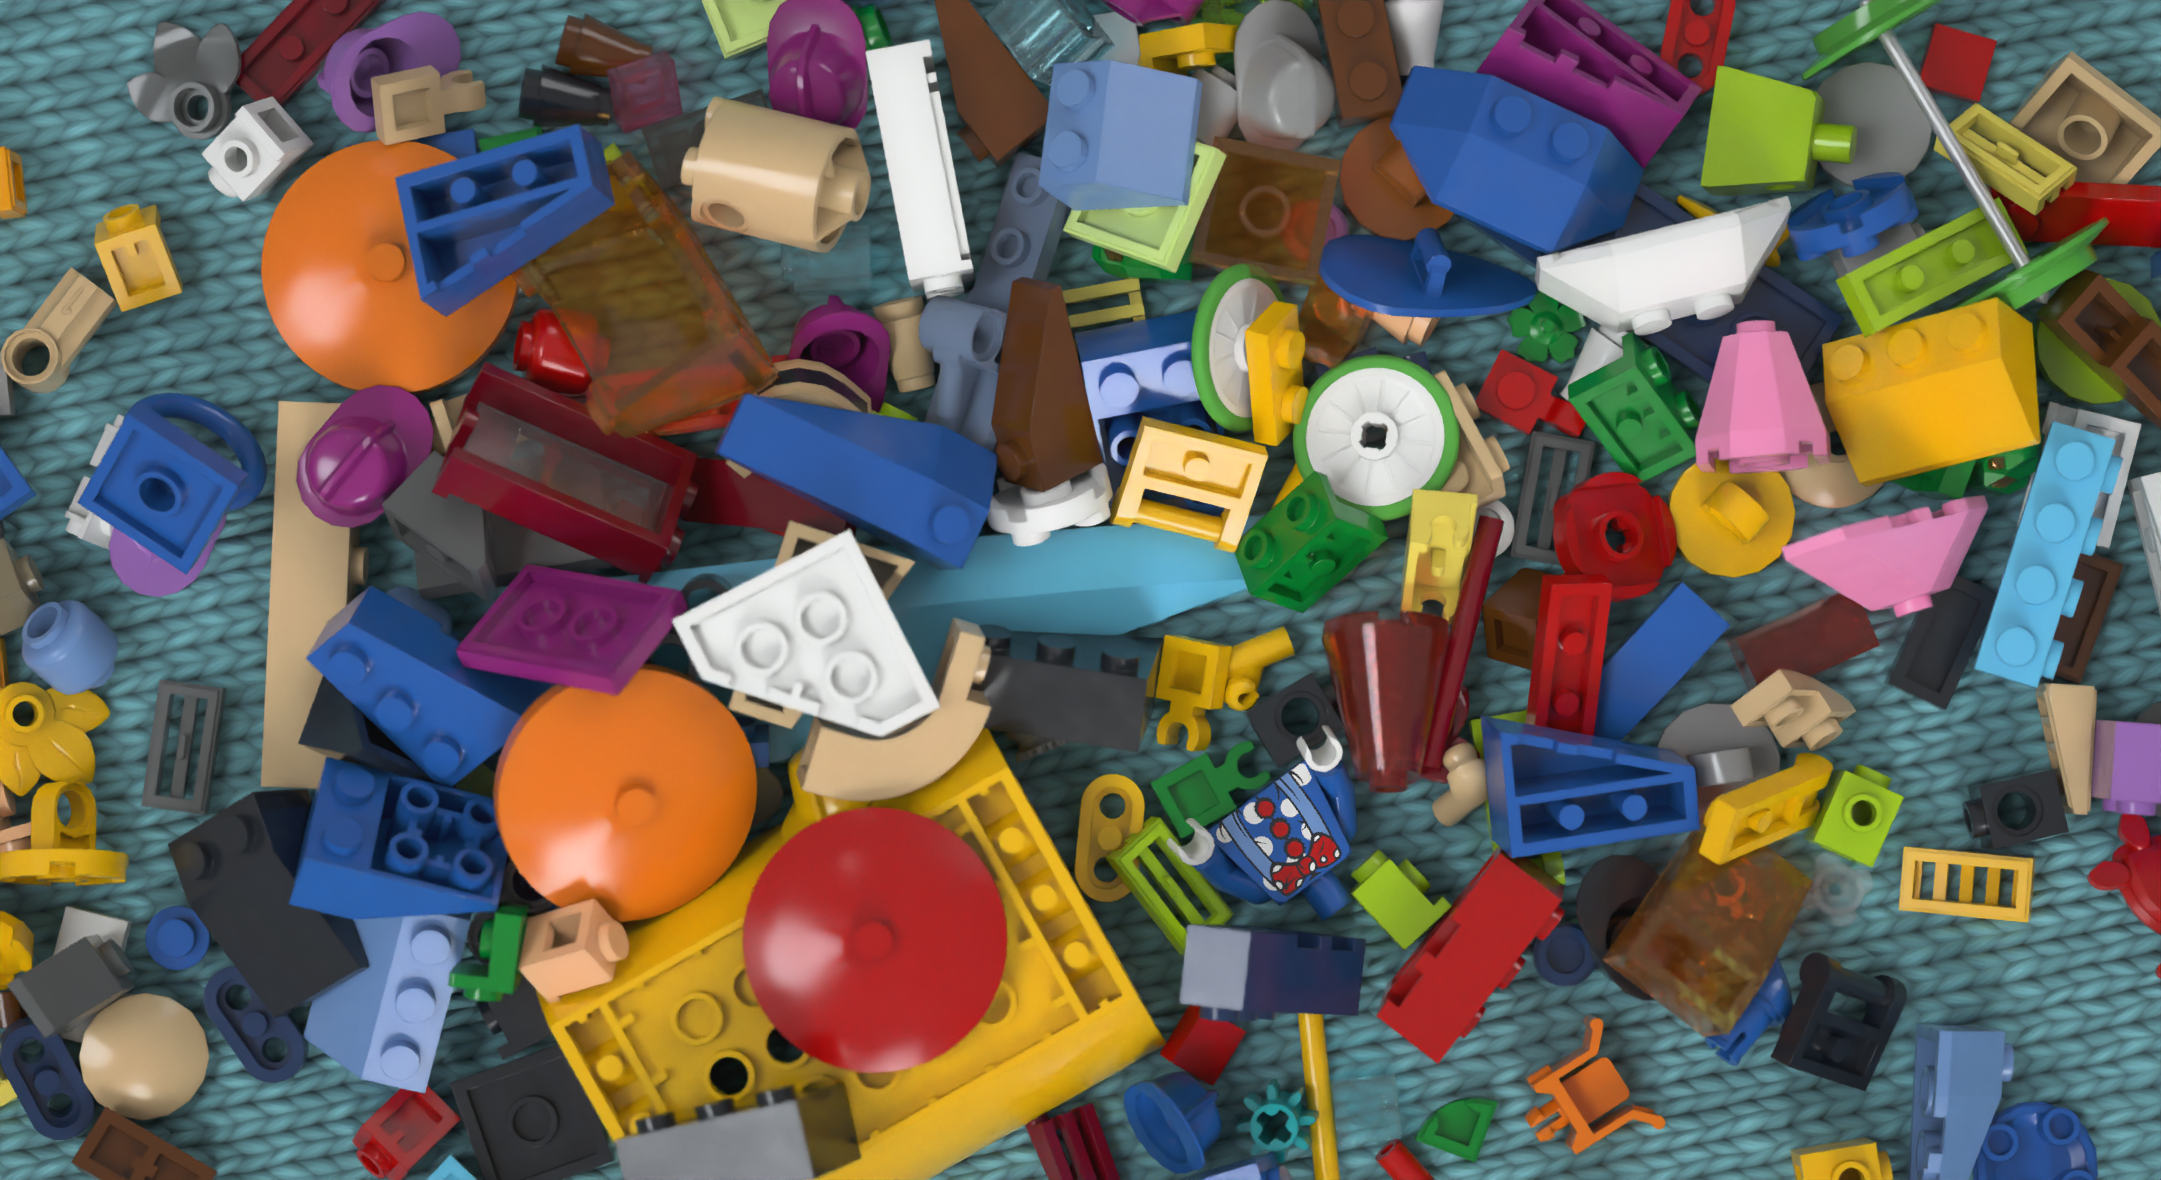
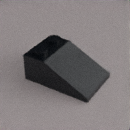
(240, 886)

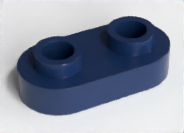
(252, 1027)
(41, 1077)

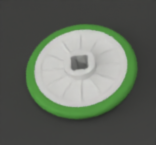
(1219, 343)
(1381, 394)

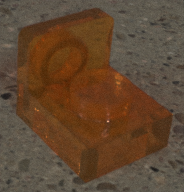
(1331, 325)

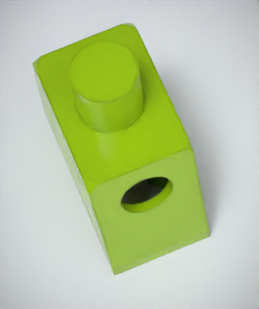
(1768, 136)

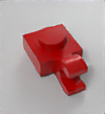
(1520, 395)

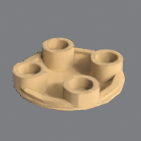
(144, 1056)

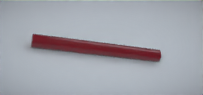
(1463, 634)

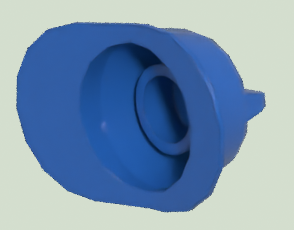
(1174, 1120)

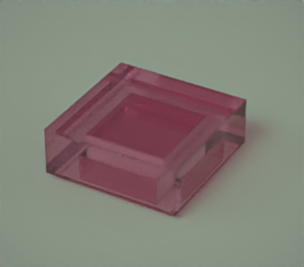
(645, 92)

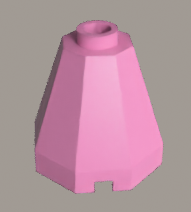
(1760, 406)

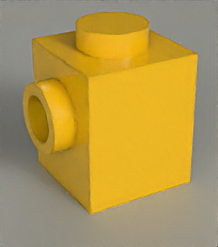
(1842, 1161)

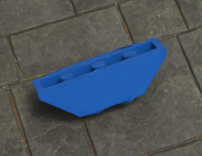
(1513, 159)

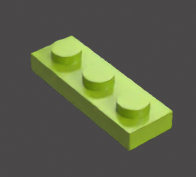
(1924, 270)

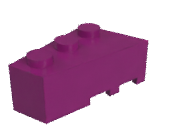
(1593, 70)

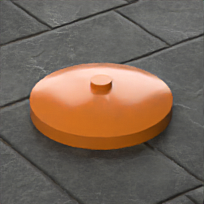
(347, 282)
(626, 794)

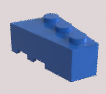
(416, 688)
(1581, 789)

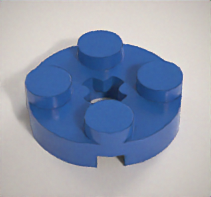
(1852, 218)

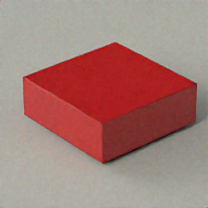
(1956, 63)
(1202, 1045)

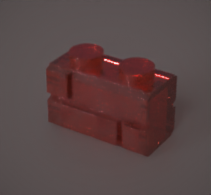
(1804, 640)

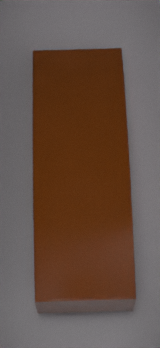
(2109, 339)

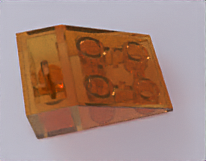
(1710, 932)

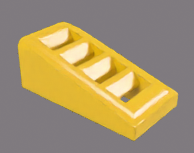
(2022, 888)

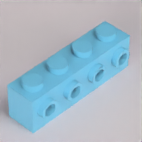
(2044, 555)

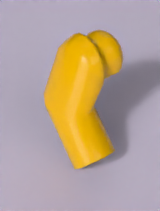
(1248, 664)

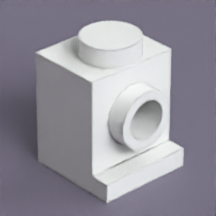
(255, 150)

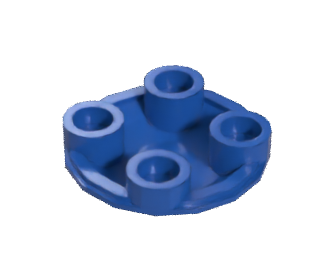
(2036, 1144)

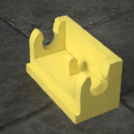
(1437, 549)

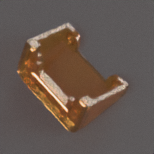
(647, 311)

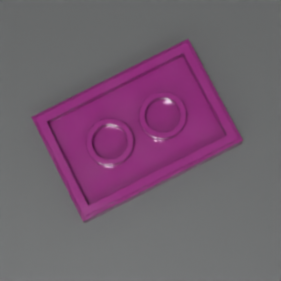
(572, 629)

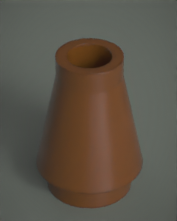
(594, 47)

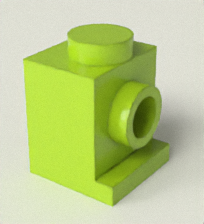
(1396, 897)

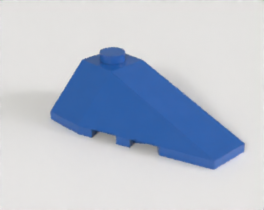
(878, 472)

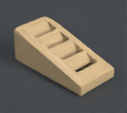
(2069, 734)

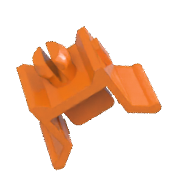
(1584, 1096)

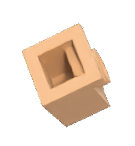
(571, 949)

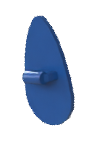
(1419, 278)

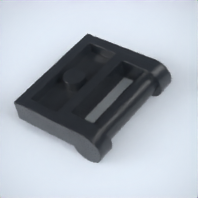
(1833, 1042)

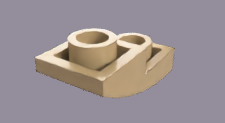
(1795, 709)

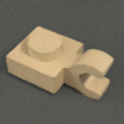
(415, 101)

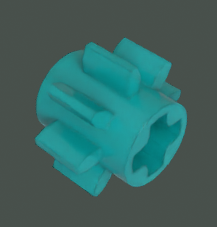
(1285, 1135)

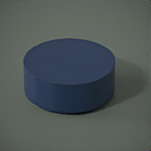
(1563, 955)

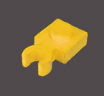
(1194, 680)

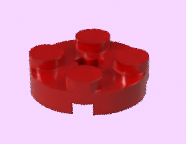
(1643, 519)

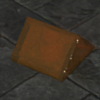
(1267, 213)

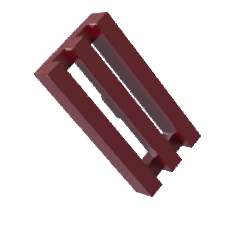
(1083, 1141)

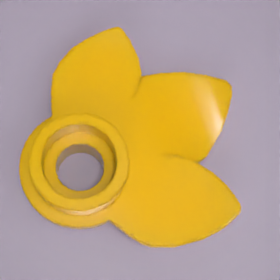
(53, 740)

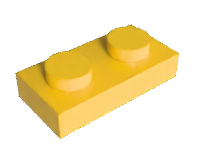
(1276, 372)

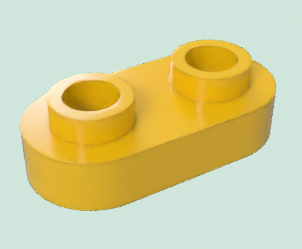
(1103, 835)

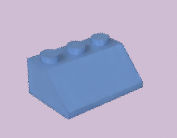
(393, 1013)

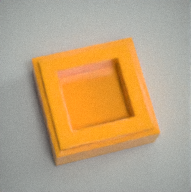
(12, 186)

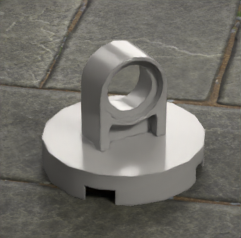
(1720, 750)

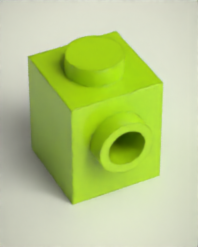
(1855, 815)

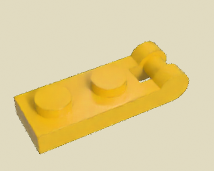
(1765, 809)

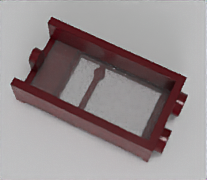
(560, 475)

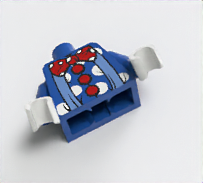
(1284, 836)

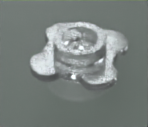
(1852, 883)

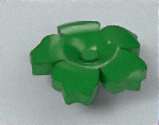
(1545, 329)

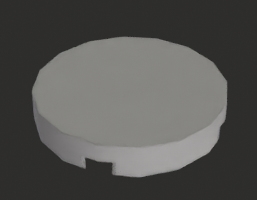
(1887, 118)

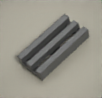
(1524, 508)
(208, 751)

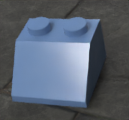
(1119, 136)

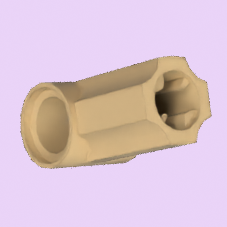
(61, 324)

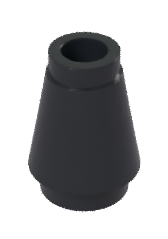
(561, 99)

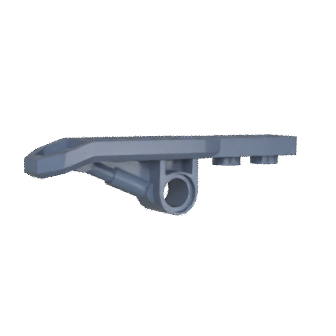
(970, 332)

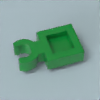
(1202, 790)

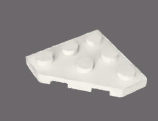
(813, 641)

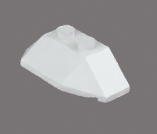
(1667, 271)

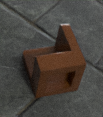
(1512, 619)

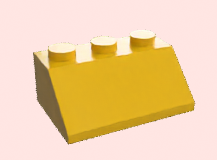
(1934, 391)

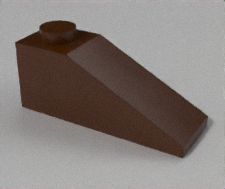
(990, 89)
(1040, 393)

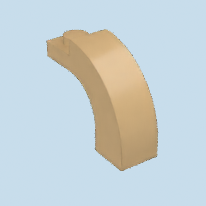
(869, 767)

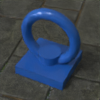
(167, 484)

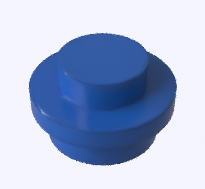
(177, 938)

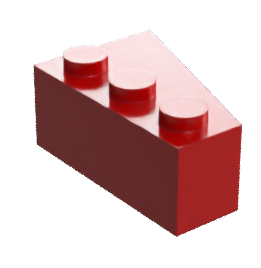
(1471, 953)

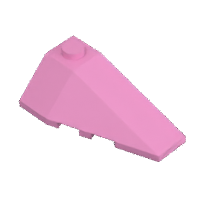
(1893, 558)

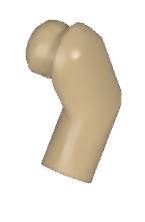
(1466, 785)

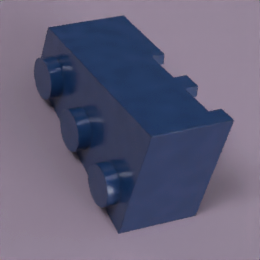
(1265, 971)

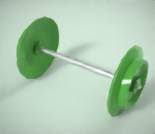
(2031, 276)

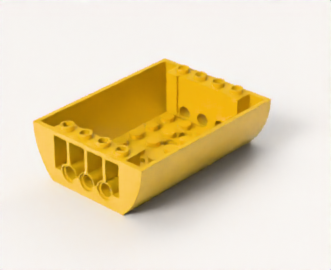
(1050, 1033)

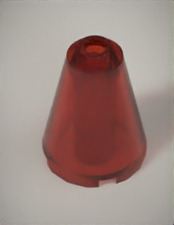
(1386, 690)

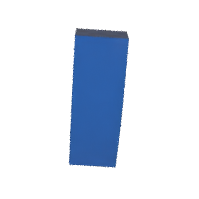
(1654, 659)

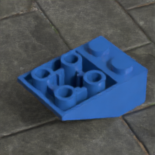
(1140, 373)
(397, 847)

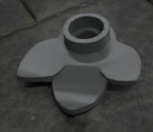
(186, 72)

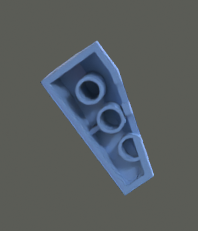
(1954, 1097)

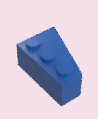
(499, 211)

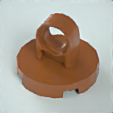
(1383, 187)

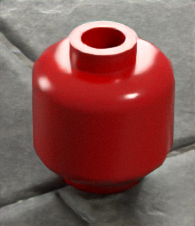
(548, 356)

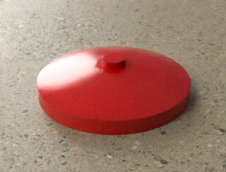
(875, 940)

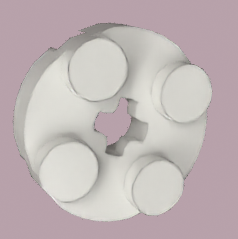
(1033, 514)

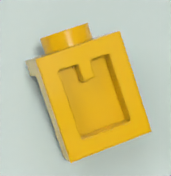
(1186, 47)
(136, 256)

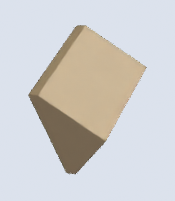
(2089, 122)

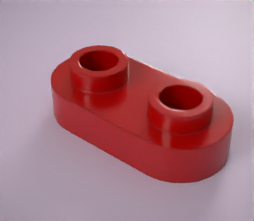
(1699, 38)

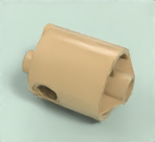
(776, 175)

